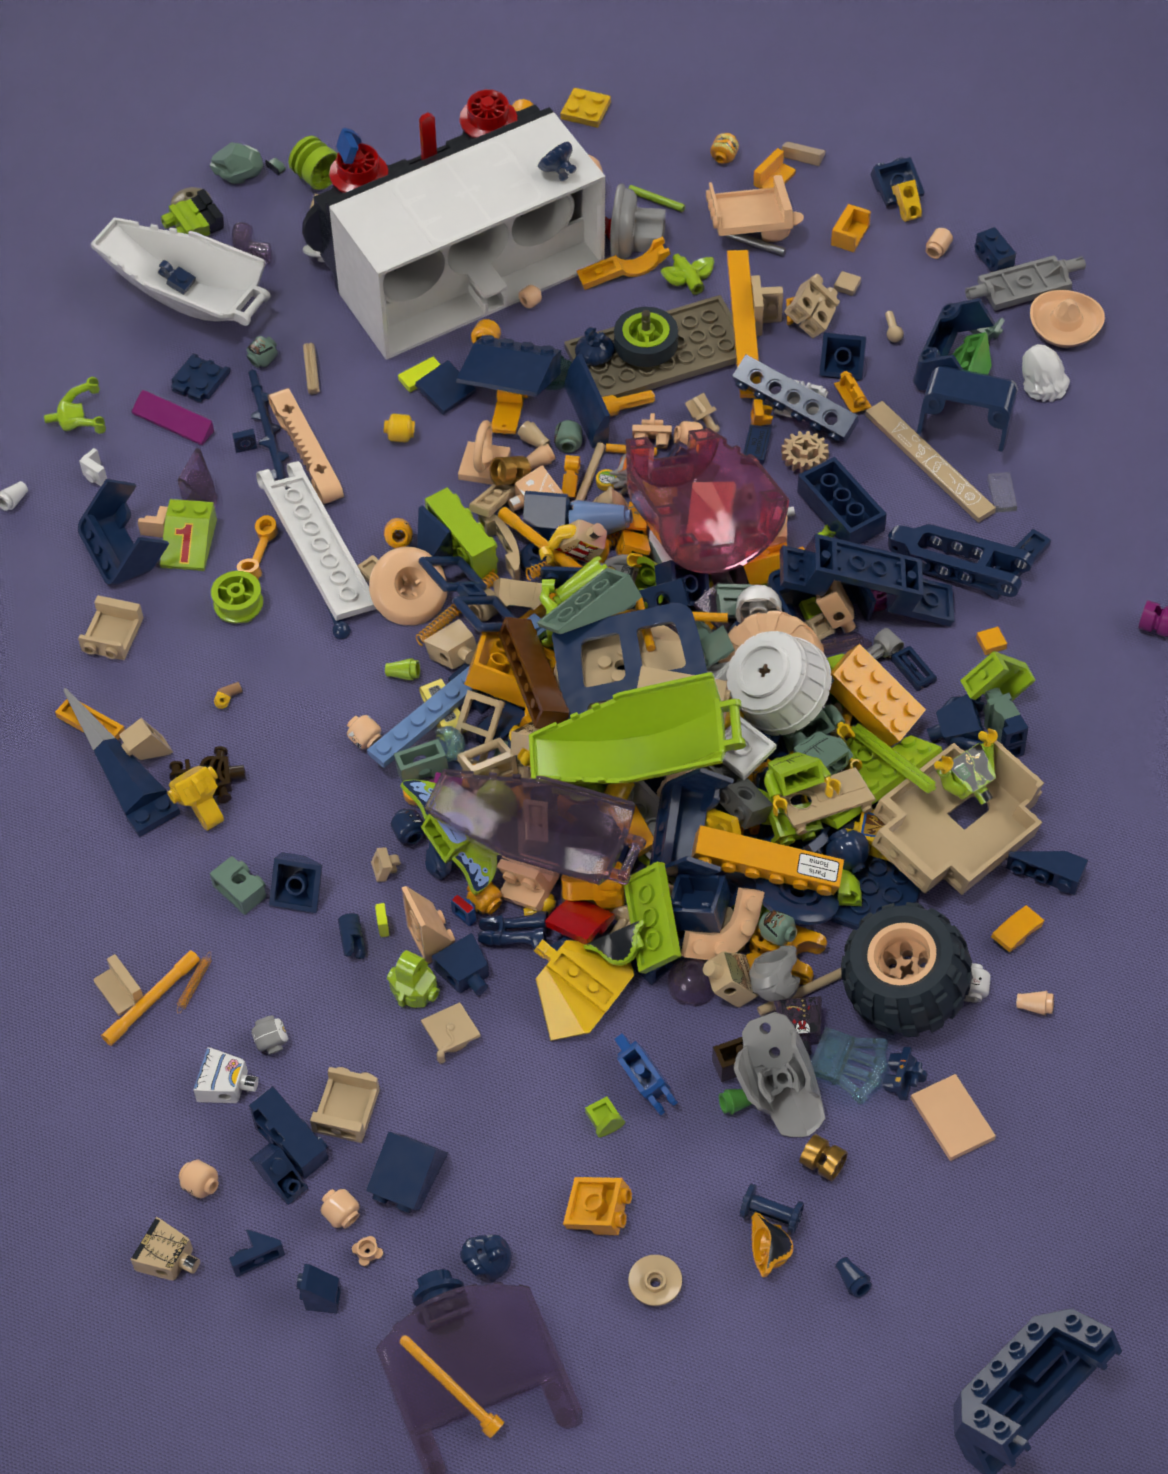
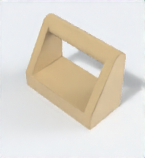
(503, 764)

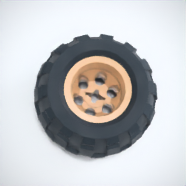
(885, 994)

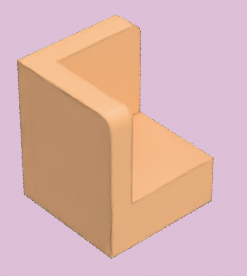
(153, 525)

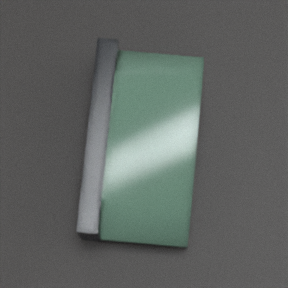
(275, 165)

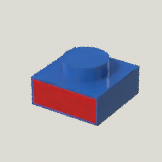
(463, 909)

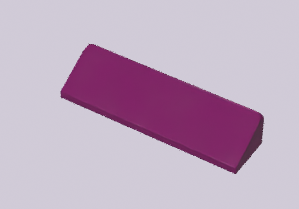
(173, 417)

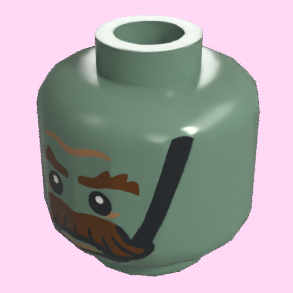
(262, 351)
(568, 436)
(777, 927)

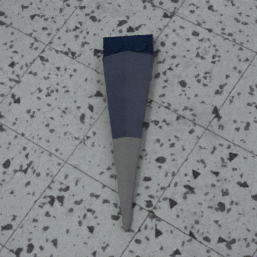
(137, 791)

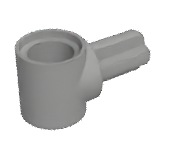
(885, 644)

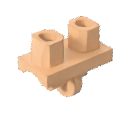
(654, 430)

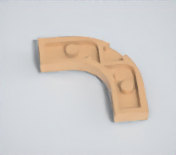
(733, 935)

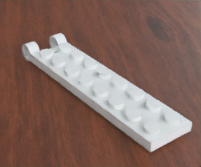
(317, 542)

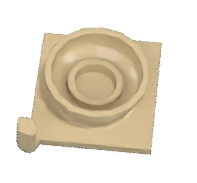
(450, 1030)

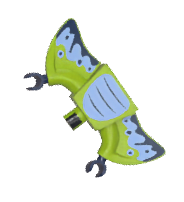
(475, 862)

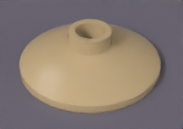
(657, 1269)

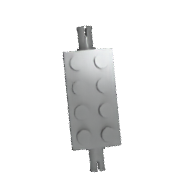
(1025, 281)

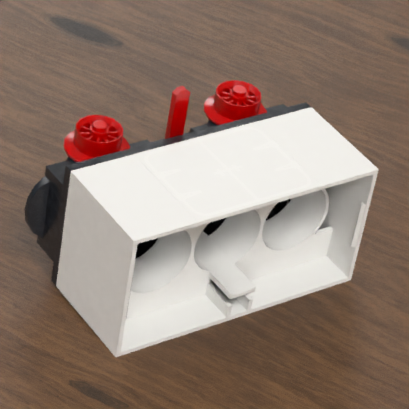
(459, 225)

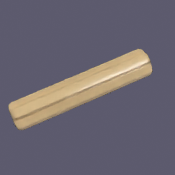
(311, 368)

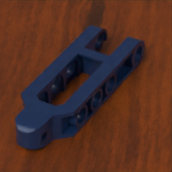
(980, 575)

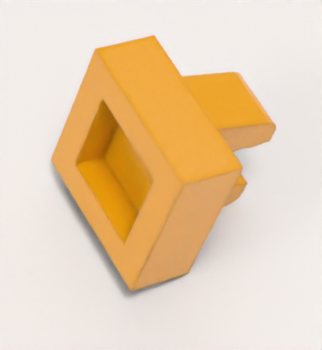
(760, 413)

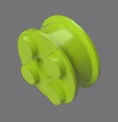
(237, 597)

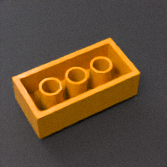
(874, 696)

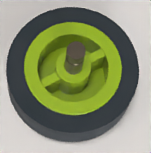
(646, 336)

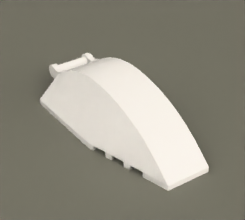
(223, 274)

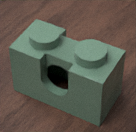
(434, 761)
(228, 880)

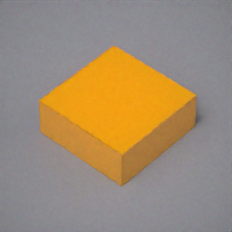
(991, 640)

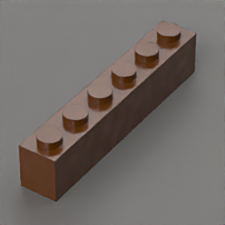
(532, 672)

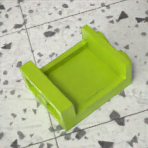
(998, 672)

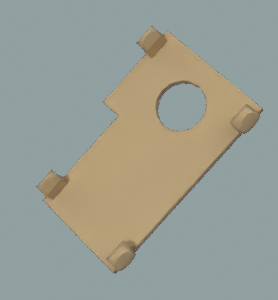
(851, 795)

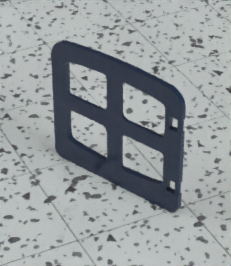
(626, 625)

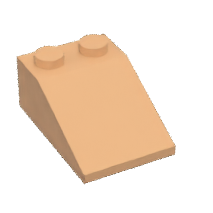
(425, 924)

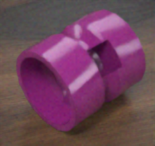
(1154, 618)

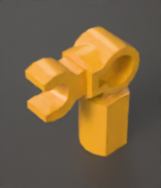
(570, 479)

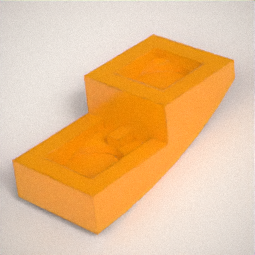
(1017, 928)

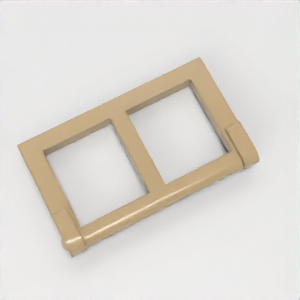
(461, 724)

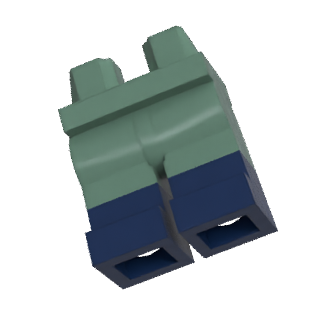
(1006, 721)

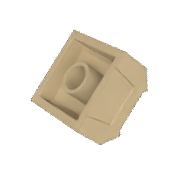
(518, 593)

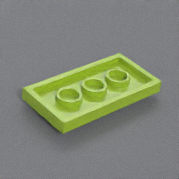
(650, 900)

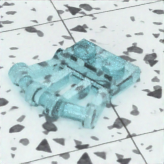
(833, 1057)

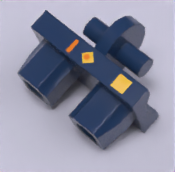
(908, 1073)

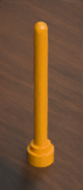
(489, 1422)

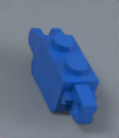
(644, 1073)

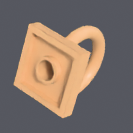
(479, 456)

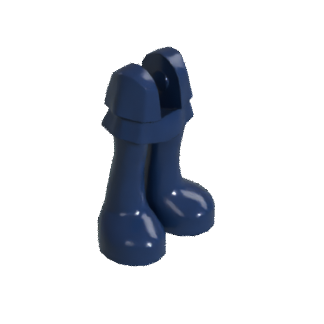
(496, 933)

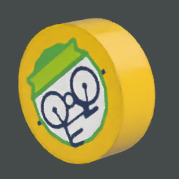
(603, 479)

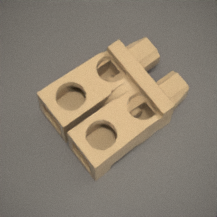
(813, 306)

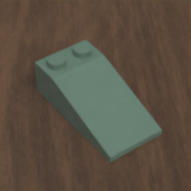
(599, 598)

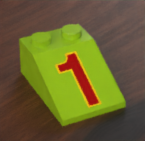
(189, 532)

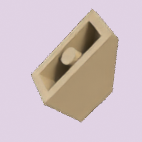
(144, 741)

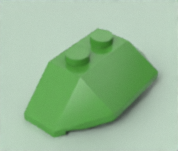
(974, 353)

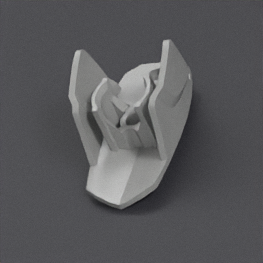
(781, 1083)

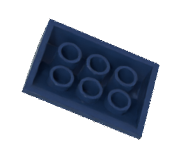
(510, 366)

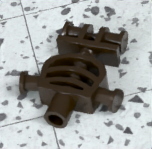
(224, 772)

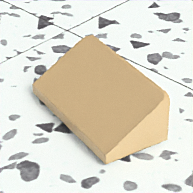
(803, 153)

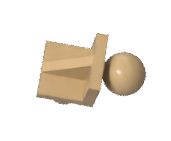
(701, 409)

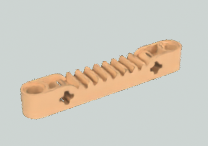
(293, 421)

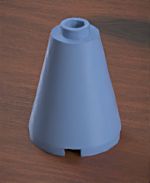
(610, 516)

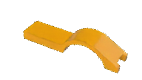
(615, 267)

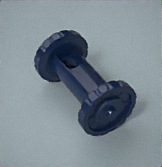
(771, 1209)

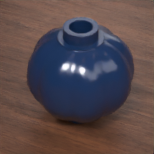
(850, 847)

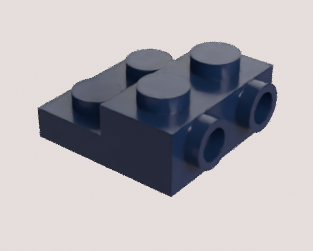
(894, 173)

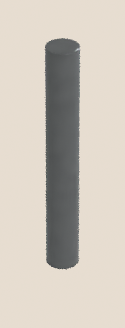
(758, 243)

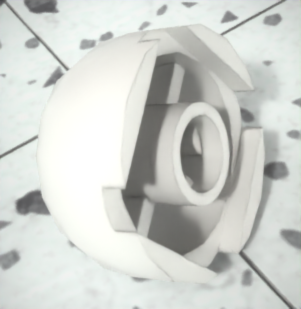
(757, 599)

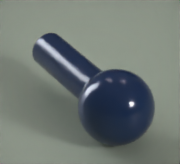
(340, 629)

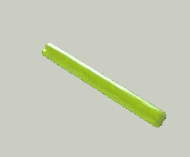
(894, 758)

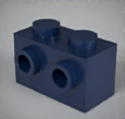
(994, 250)

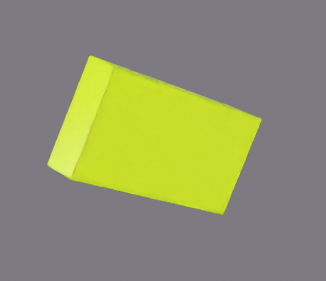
(409, 377)

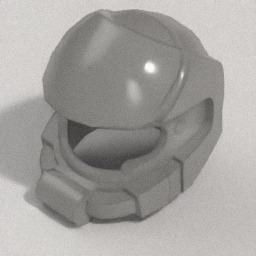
(772, 974)

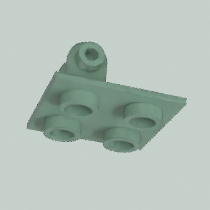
(716, 646)

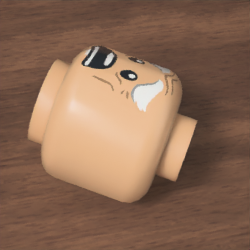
(363, 731)

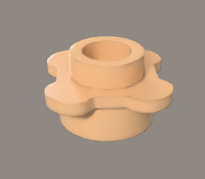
(364, 1244)

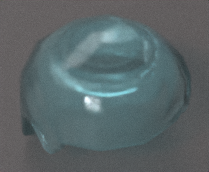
(451, 741)

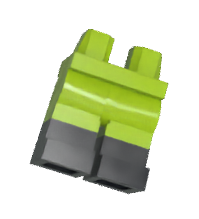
(195, 215)

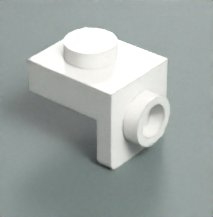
(91, 467)

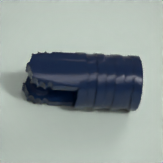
(351, 935)

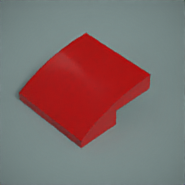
(579, 920)

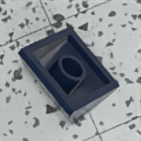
(842, 354)

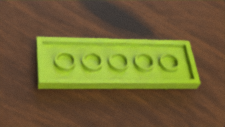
(883, 777)

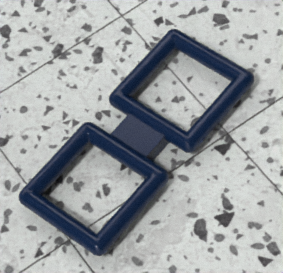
(470, 591)

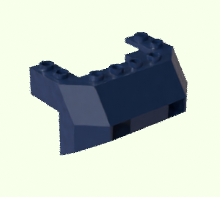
(1028, 1385)

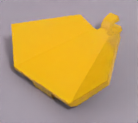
(577, 988)

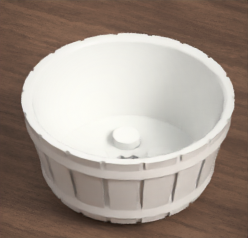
(790, 692)

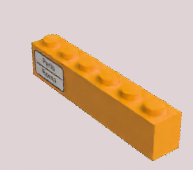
(768, 860)

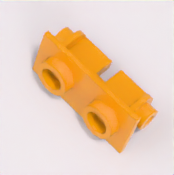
(851, 393)

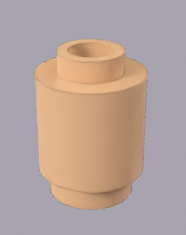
(939, 243)

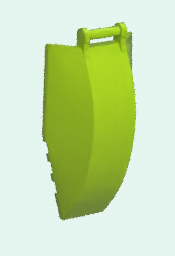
(640, 735)

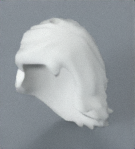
(1044, 374)

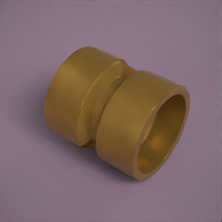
(508, 469)
(817, 1150)

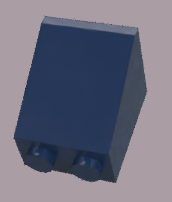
(405, 1172)

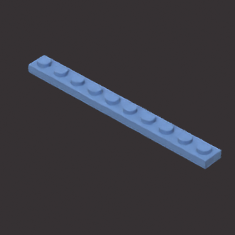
(427, 715)

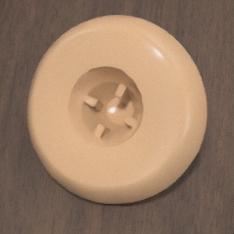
(1066, 318)
(404, 589)

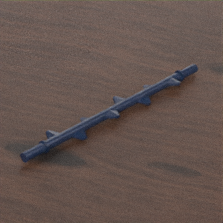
(269, 428)

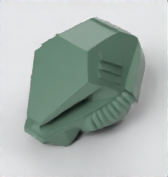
(237, 163)

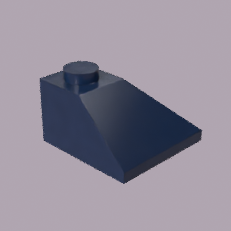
(433, 535)
(295, 882)

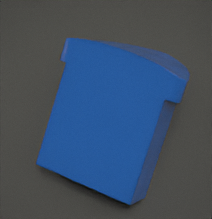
(348, 145)

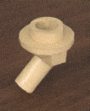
(622, 917)

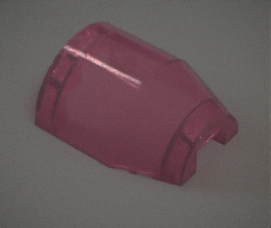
(708, 505)

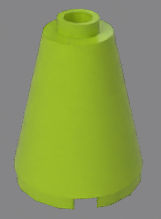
(579, 579)

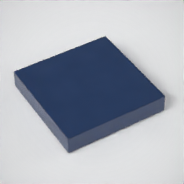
(442, 388)

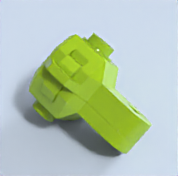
(412, 981)

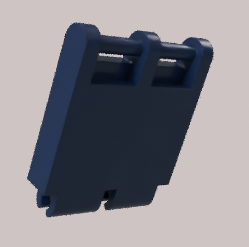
(199, 378)

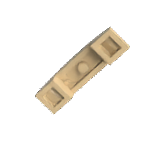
(494, 525)

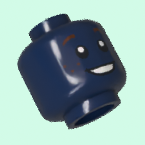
(407, 826)

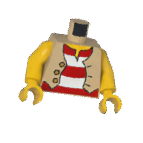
(578, 540)

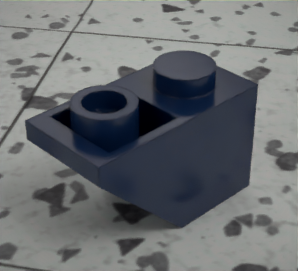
(279, 1173)
(319, 1290)

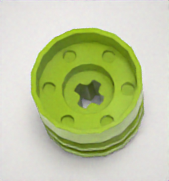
(312, 162)

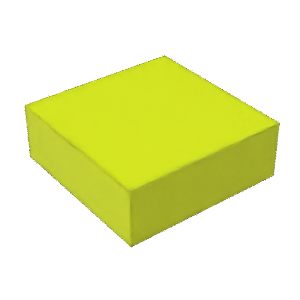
(382, 920)

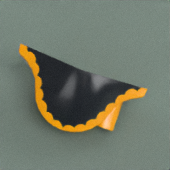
(769, 1245)

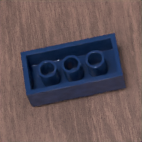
(841, 502)

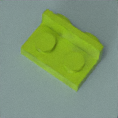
(784, 831)

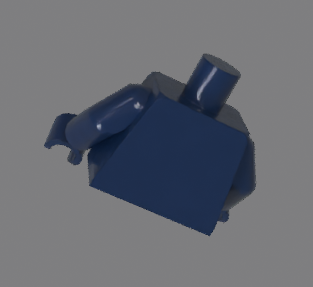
(959, 722)

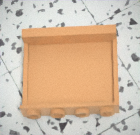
(750, 209)

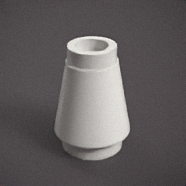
(12, 495)

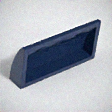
(587, 402)

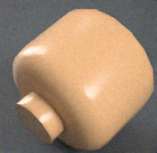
(530, 296)

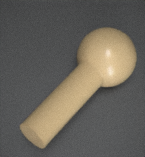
(894, 332)

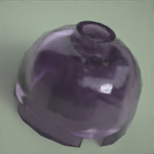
(689, 983)

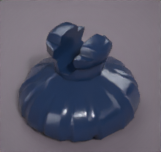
(558, 161)
(595, 347)

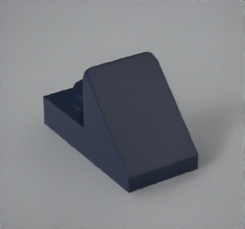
(263, 1251)

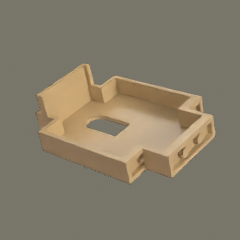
(933, 847)

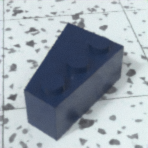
(285, 1129)

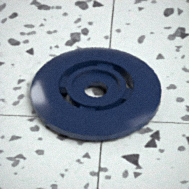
(801, 909)

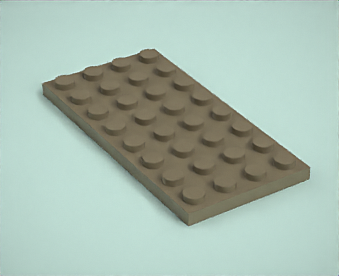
(703, 346)

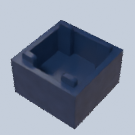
(700, 902)

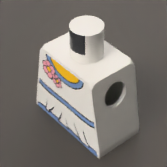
(222, 1078)

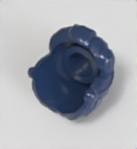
(493, 1260)

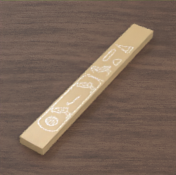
(930, 461)

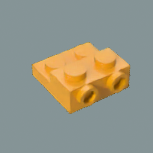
(598, 1205)

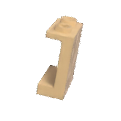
(112, 628)
(346, 1105)

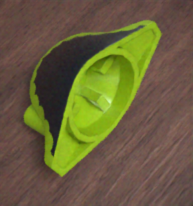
(619, 946)

